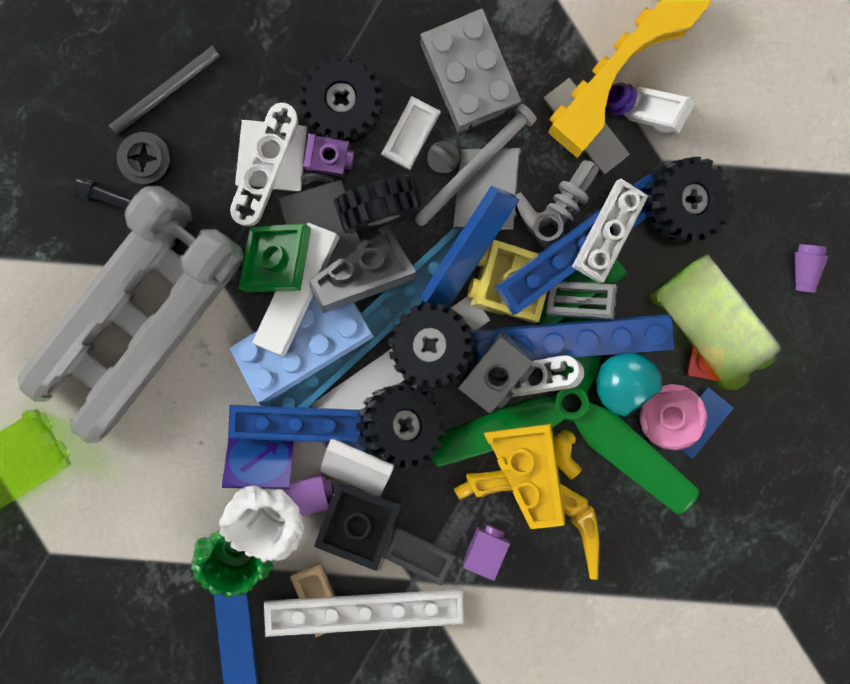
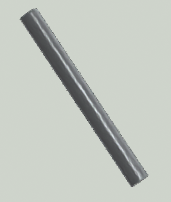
(164, 90)

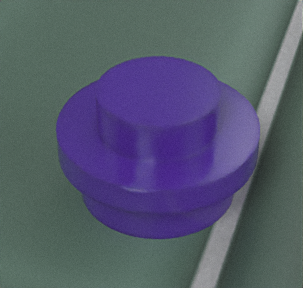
(621, 98)

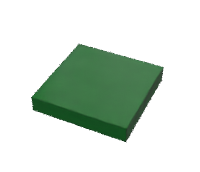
(275, 258)

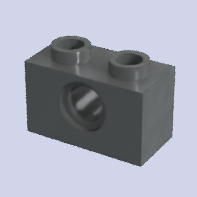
(502, 353)

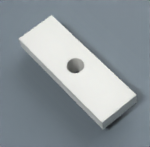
(600, 245)

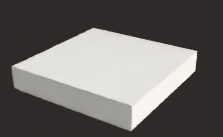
(292, 168)
(356, 467)

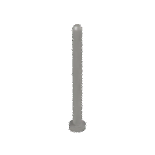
(523, 116)

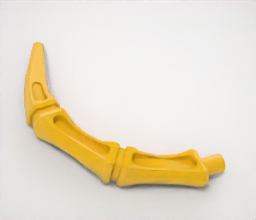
(574, 505)

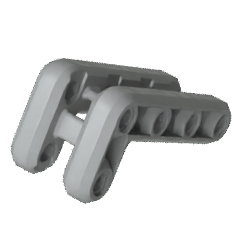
(197, 278)

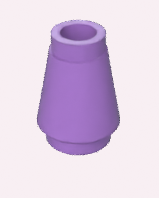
(809, 266)

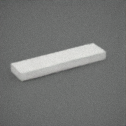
(290, 306)

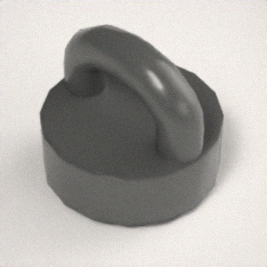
(443, 158)

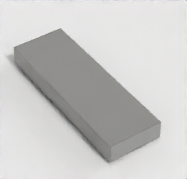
(605, 148)

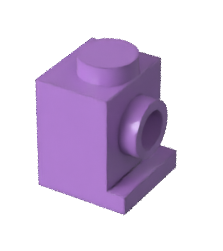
(336, 167)

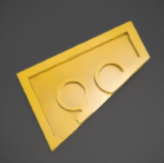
(532, 470)

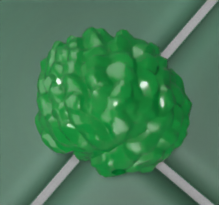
(224, 568)

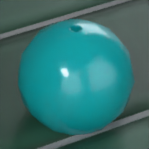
(627, 382)

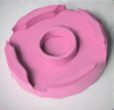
(674, 418)

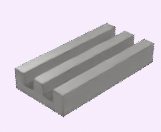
(609, 302)

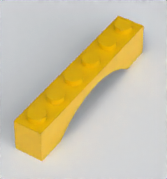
(585, 116)

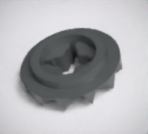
(133, 147)

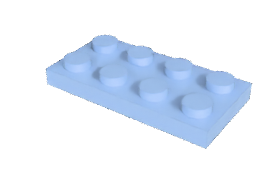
(315, 345)

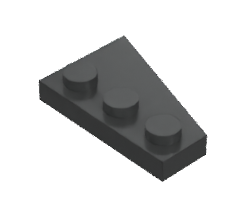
(366, 272)

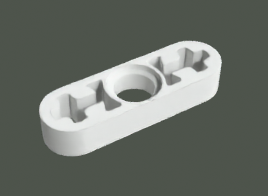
(559, 382)

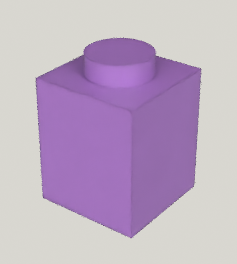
(311, 493)
(486, 552)

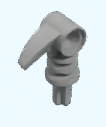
(560, 212)

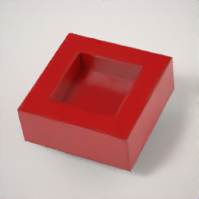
(698, 367)

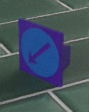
(258, 464)

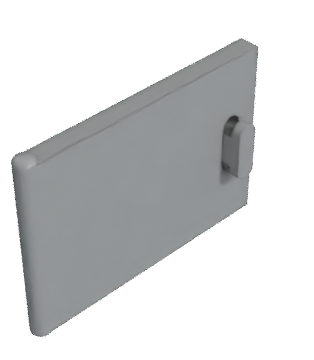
(499, 172)

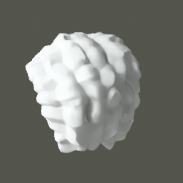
(262, 523)

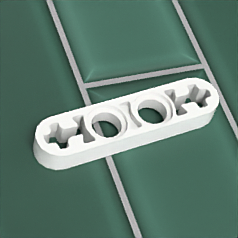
(259, 163)

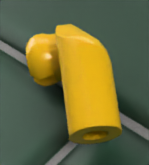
(563, 448)

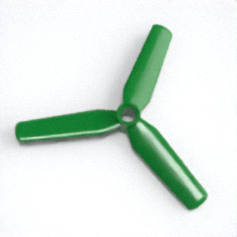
(598, 427)

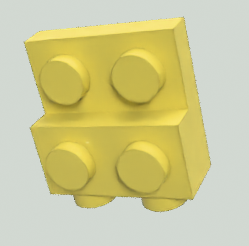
(496, 265)

